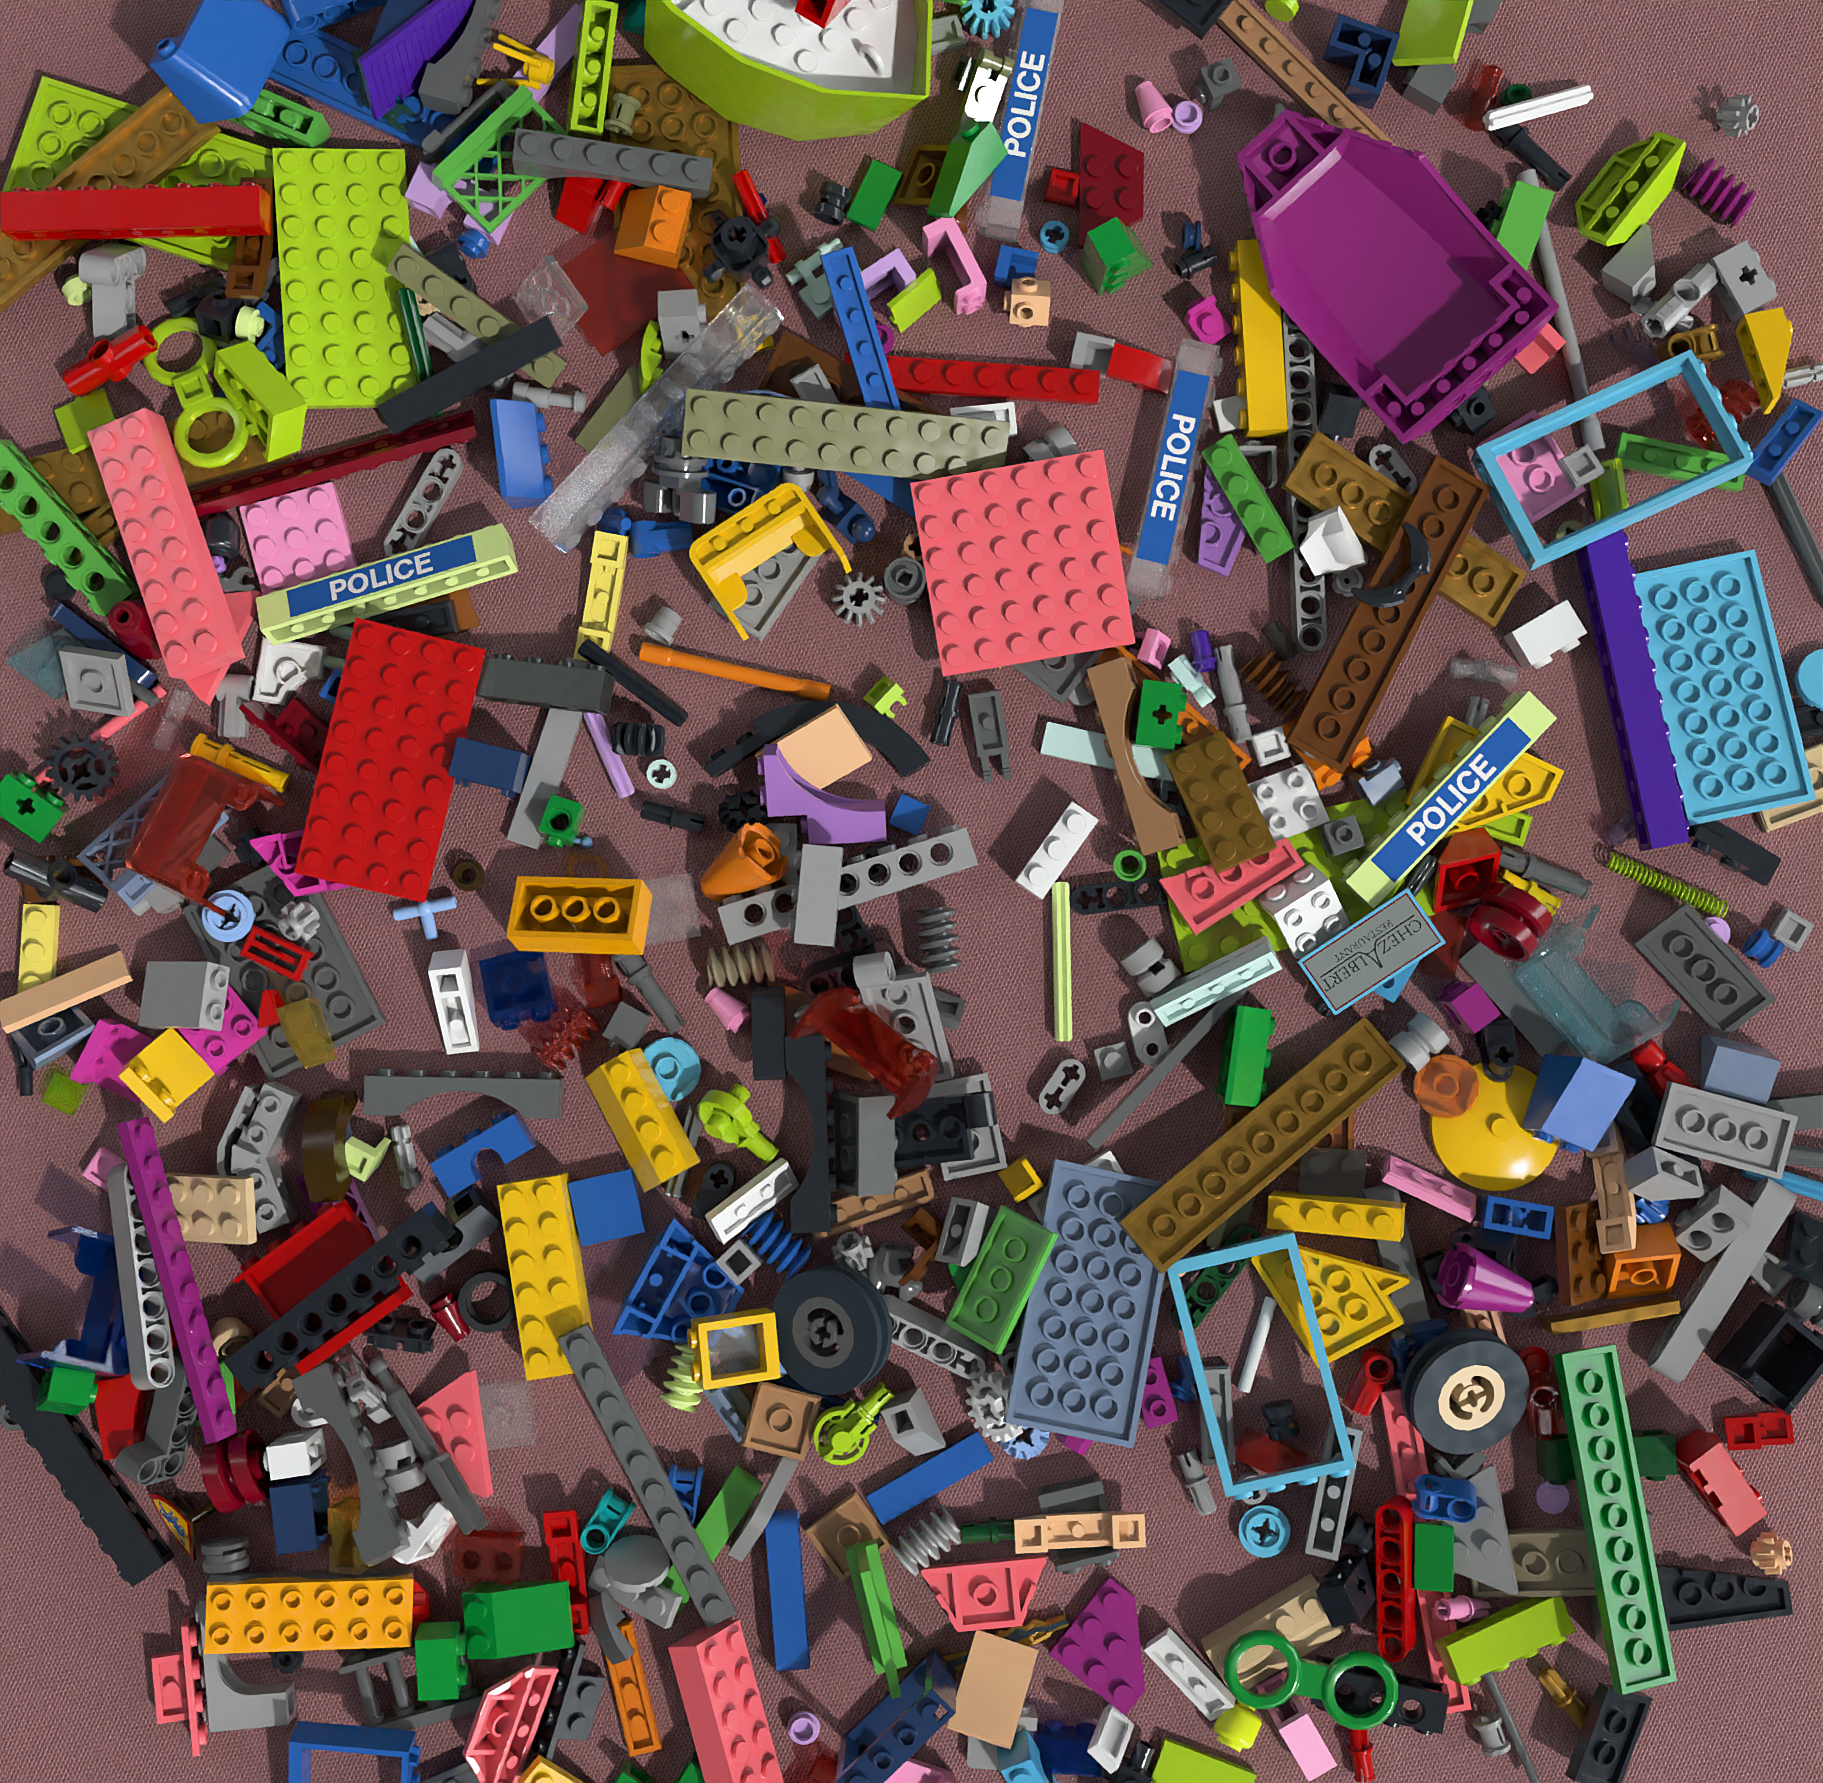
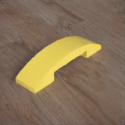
(603, 591)

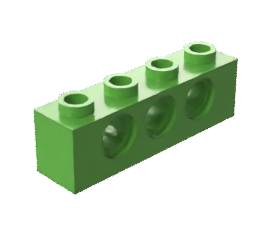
(285, 122)

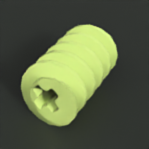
(682, 1390)

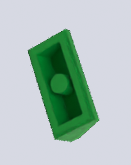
(1433, 1556)

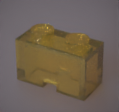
(342, 1522)

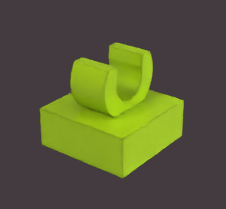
(884, 695)

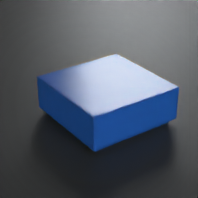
(909, 815)

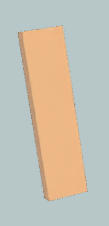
(64, 992)

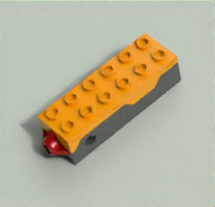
(312, 1610)

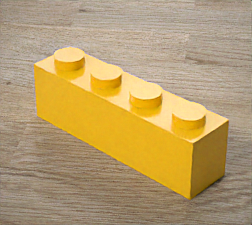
(1336, 1215)

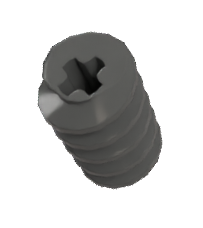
(939, 939)

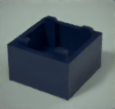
(489, 766)
(300, 1512)

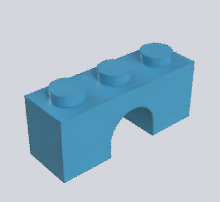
(1023, 1761)

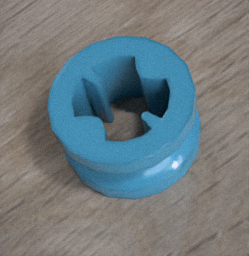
(1049, 228)

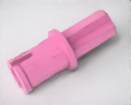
(1461, 1608)

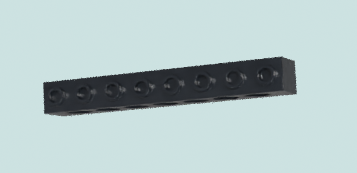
(249, 1362)

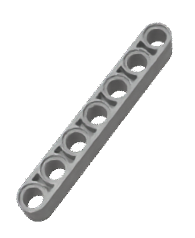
(1720, 1284)
(135, 1292)

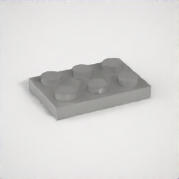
(986, 1140)

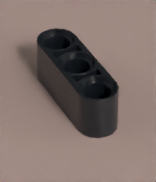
(832, 969)
(768, 1033)

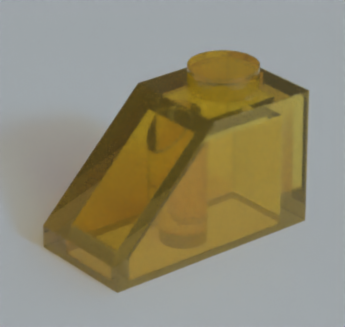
(307, 1032)

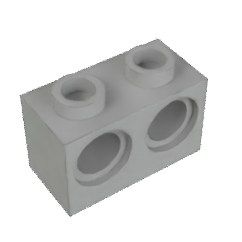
(1713, 1223)

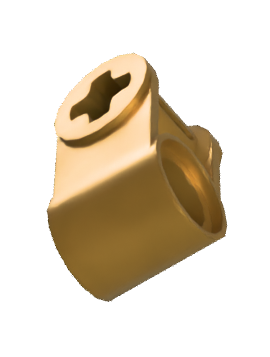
(1700, 340)

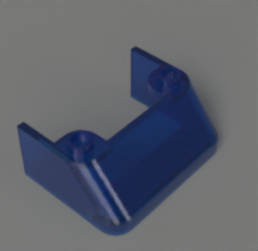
(103, 1336)

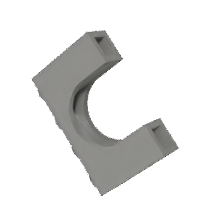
(235, 1703)

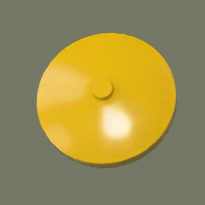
(1487, 1142)

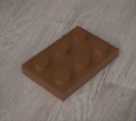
(1578, 1252)

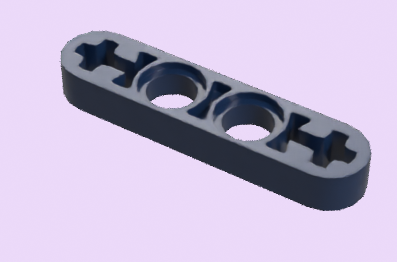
(101, 641)

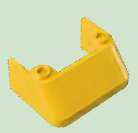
(755, 536)

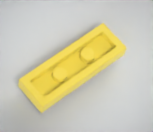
(38, 945)

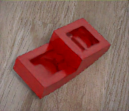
(1140, 368)
(1758, 1429)

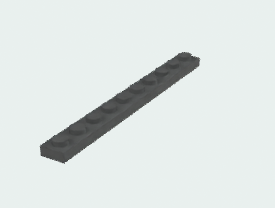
(647, 1475)

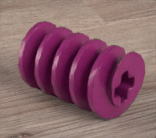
(1720, 191)

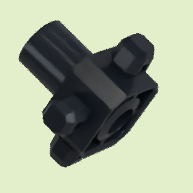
(740, 249)

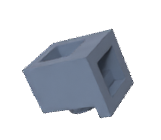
(1377, 780)

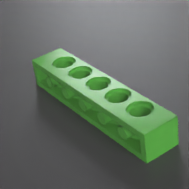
(73, 533)

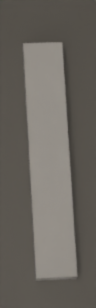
(545, 772)

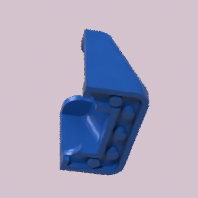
(222, 57)

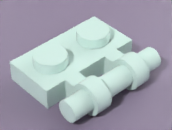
(816, 293)

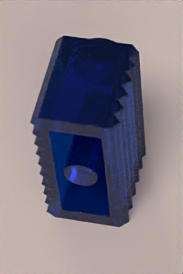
(1065, 1749)

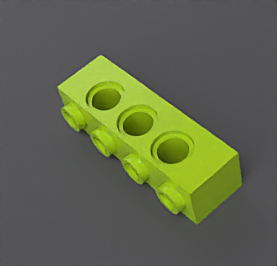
(591, 69)

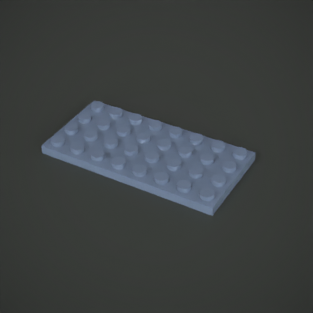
(1089, 1313)

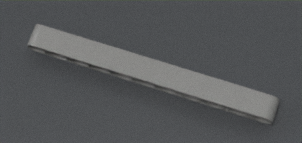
(1296, 525)

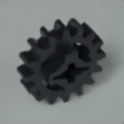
(71, 759)

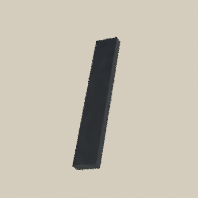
(471, 375)

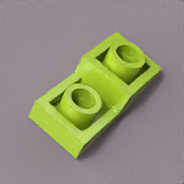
(650, 357)

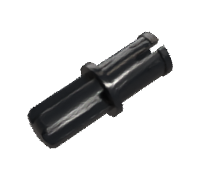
(189, 300)
(672, 816)

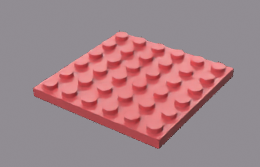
(1022, 563)

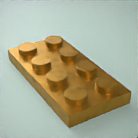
(1219, 802)

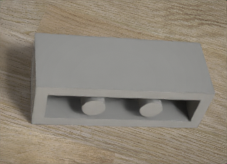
(816, 895)

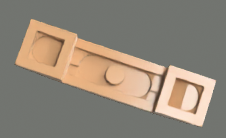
(1616, 1203)
(1079, 1530)

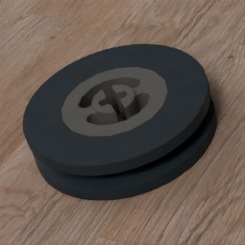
(857, 1324)

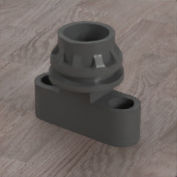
(679, 484)

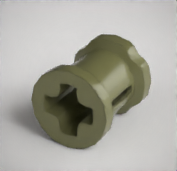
(622, 115)

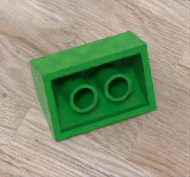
(1245, 1056)

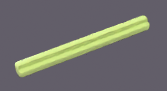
(1061, 961)

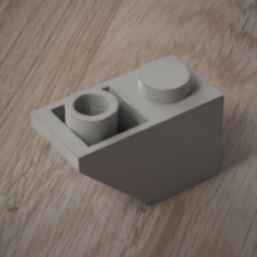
(912, 1422)

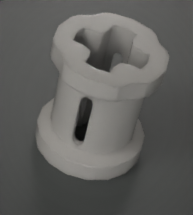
(1491, 1734)

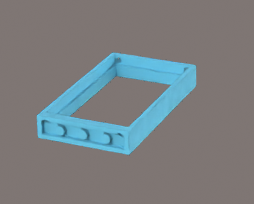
(1274, 1481)

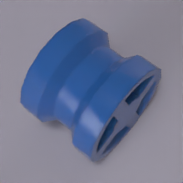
(1763, 948)

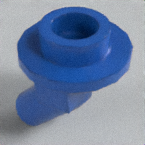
(615, 521)
(1184, 1388)

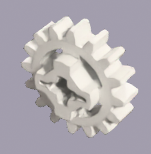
(990, 1405)

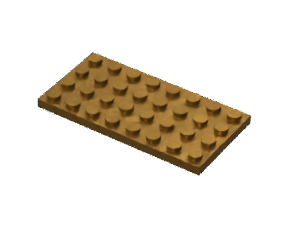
(683, 124)

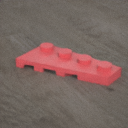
(1207, 897)

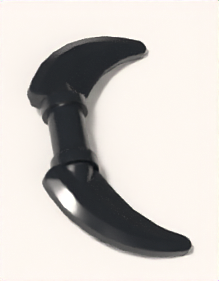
(1395, 594)

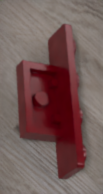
(296, 730)

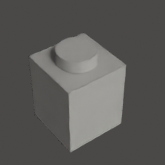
(740, 1261)

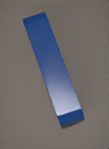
(312, 15)
(787, 1591)

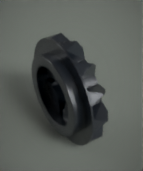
(731, 816)

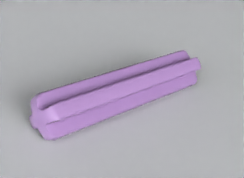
(611, 760)

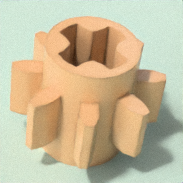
(1771, 1553)

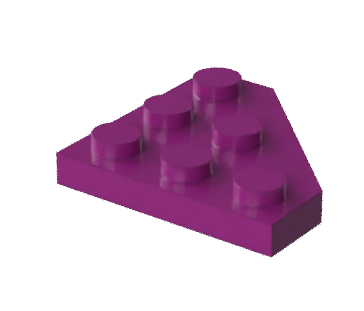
(1104, 1646)

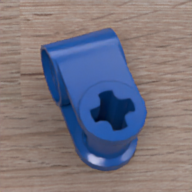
(687, 1486)
(1444, 1498)

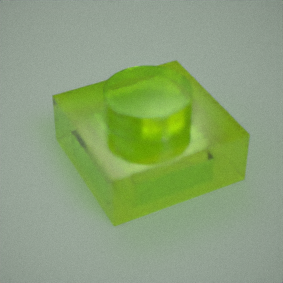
(65, 1093)

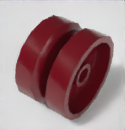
(1509, 922)
(235, 1471)

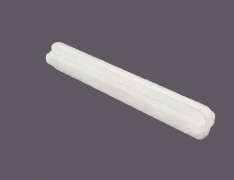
(1537, 107)

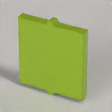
(914, 300)
(83, 416)

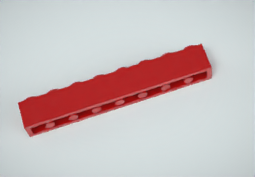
(135, 212)

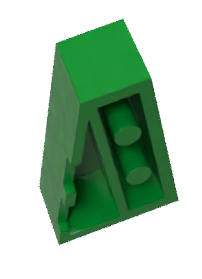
(1113, 256)

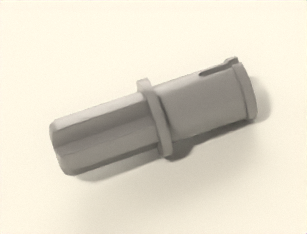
(1196, 1481)

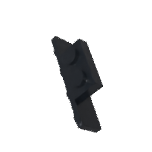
(1734, 851)
(1641, 1110)
(570, 1702)

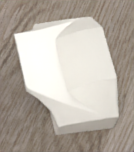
(1332, 544)

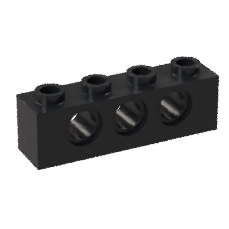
(1425, 1719)

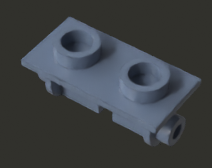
(731, 1407)

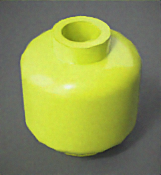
(1238, 1727)

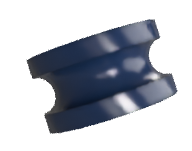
(1191, 235)

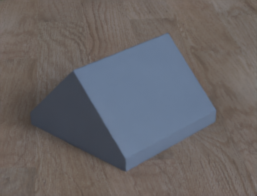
(53, 1036)
(1737, 1070)

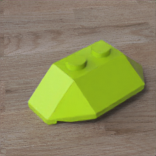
(1629, 189)

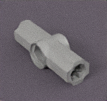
(1679, 300)
(456, 343)

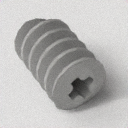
(927, 1541)

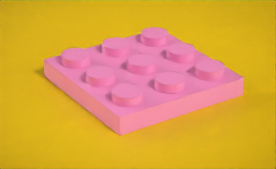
(298, 537)

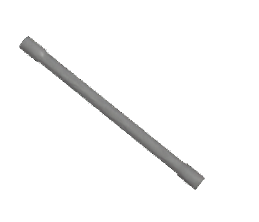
(1589, 425)

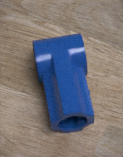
(653, 538)

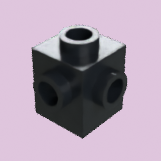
(218, 315)
(1473, 413)

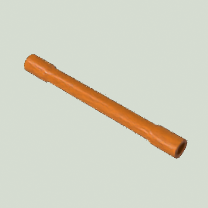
(668, 657)

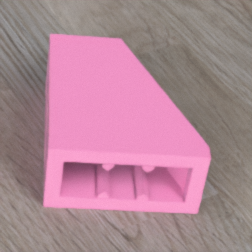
(1299, 1731)

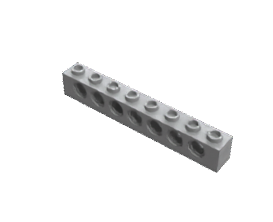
(960, 858)

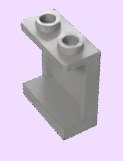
(184, 995)

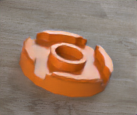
(1447, 1086)

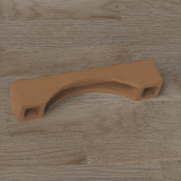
(1115, 692)

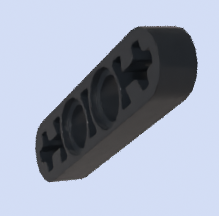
(1131, 897)

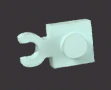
(1185, 674)

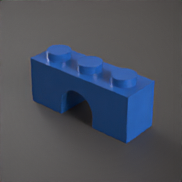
(457, 1166)

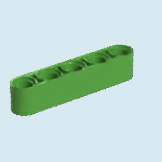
(719, 1521)

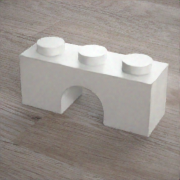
(1056, 850)

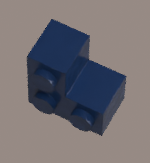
(1366, 52)

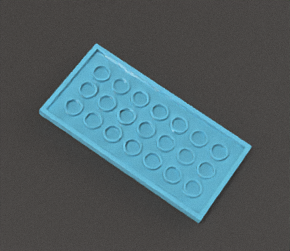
(1723, 688)

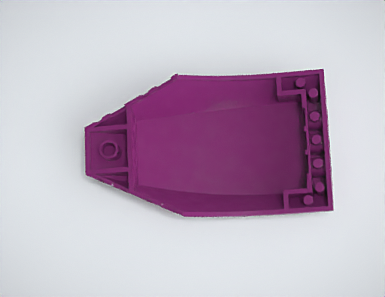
(1386, 269)

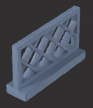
(127, 886)

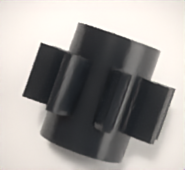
(245, 851)

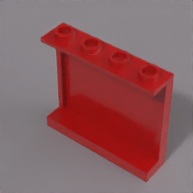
(309, 1260)

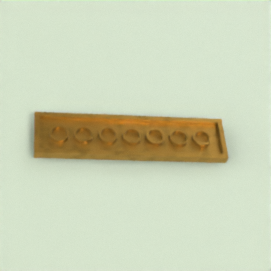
(1330, 476)

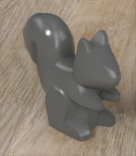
(889, 1266)

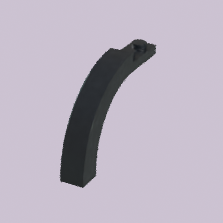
(870, 726)

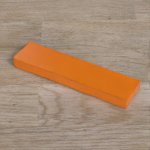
(634, 1698)

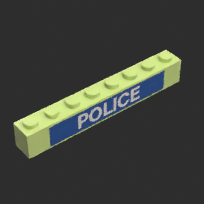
(386, 584)
(1447, 798)

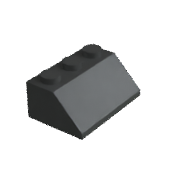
(864, 1142)

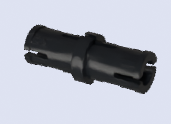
(946, 713)

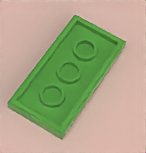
(1001, 1279)

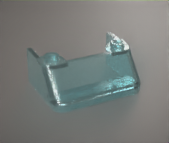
(1578, 1006)

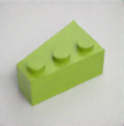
(264, 396)

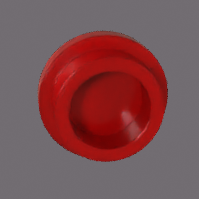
(1534, 1358)

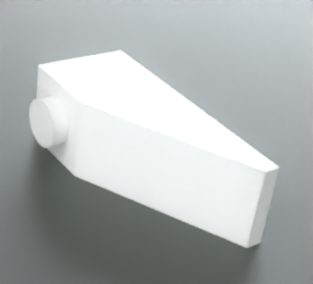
(454, 1000)

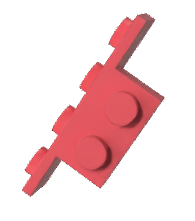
(177, 1689)

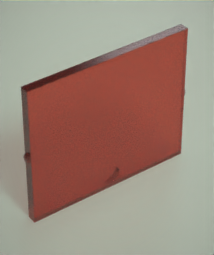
(619, 292)

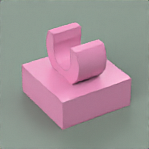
(1152, 649)

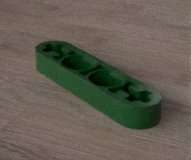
(1220, 1280)

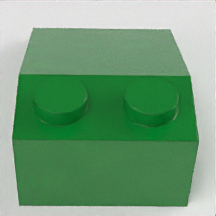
(517, 1618)

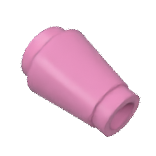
(1153, 108)
(729, 1010)

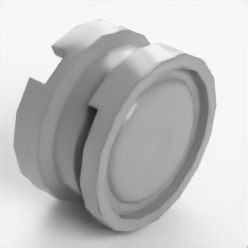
(225, 1554)

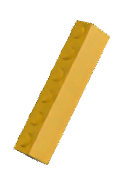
(1259, 345)

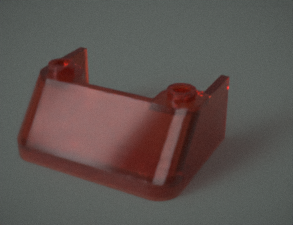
(182, 823)
(872, 1045)

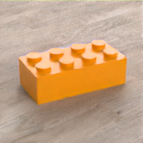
(579, 915)

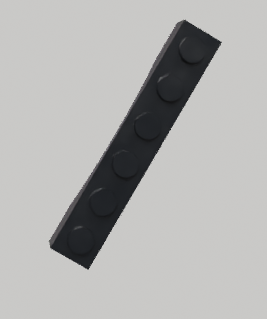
(812, 1201)

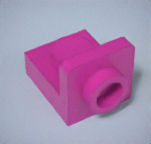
(1206, 321)

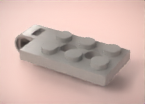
(904, 996)

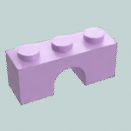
(430, 200)

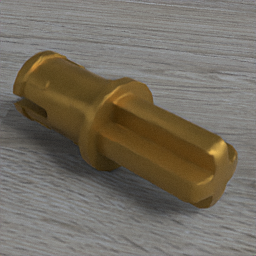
(1563, 1695)

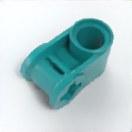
(608, 1517)

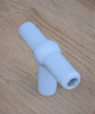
(426, 911)

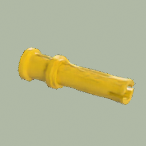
(227, 757)

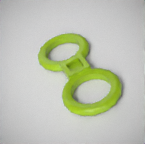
(196, 396)

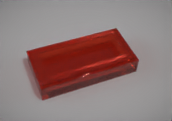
(1445, 959)
(1268, 1455)

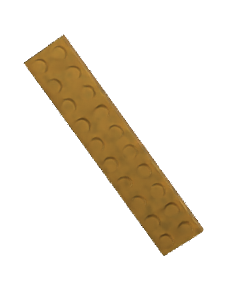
(131, 155)
(81, 485)
(1262, 1145)

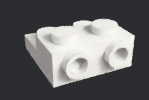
(427, 1533)

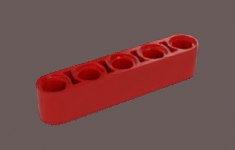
(1387, 1590)

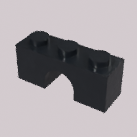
(473, 1221)

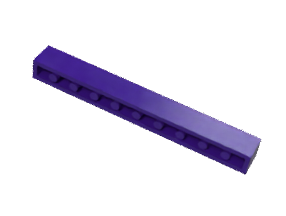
(1632, 692)

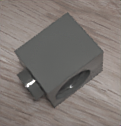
(1340, 836)
(626, 1026)

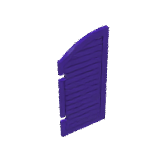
(400, 59)

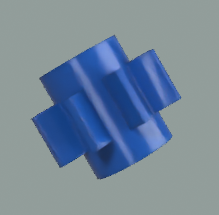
(1650, 1210)

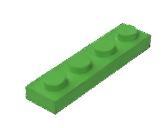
(1670, 459)
(1248, 498)

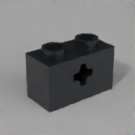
(1337, 411)
(1347, 1590)

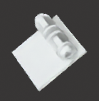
(1289, 802)

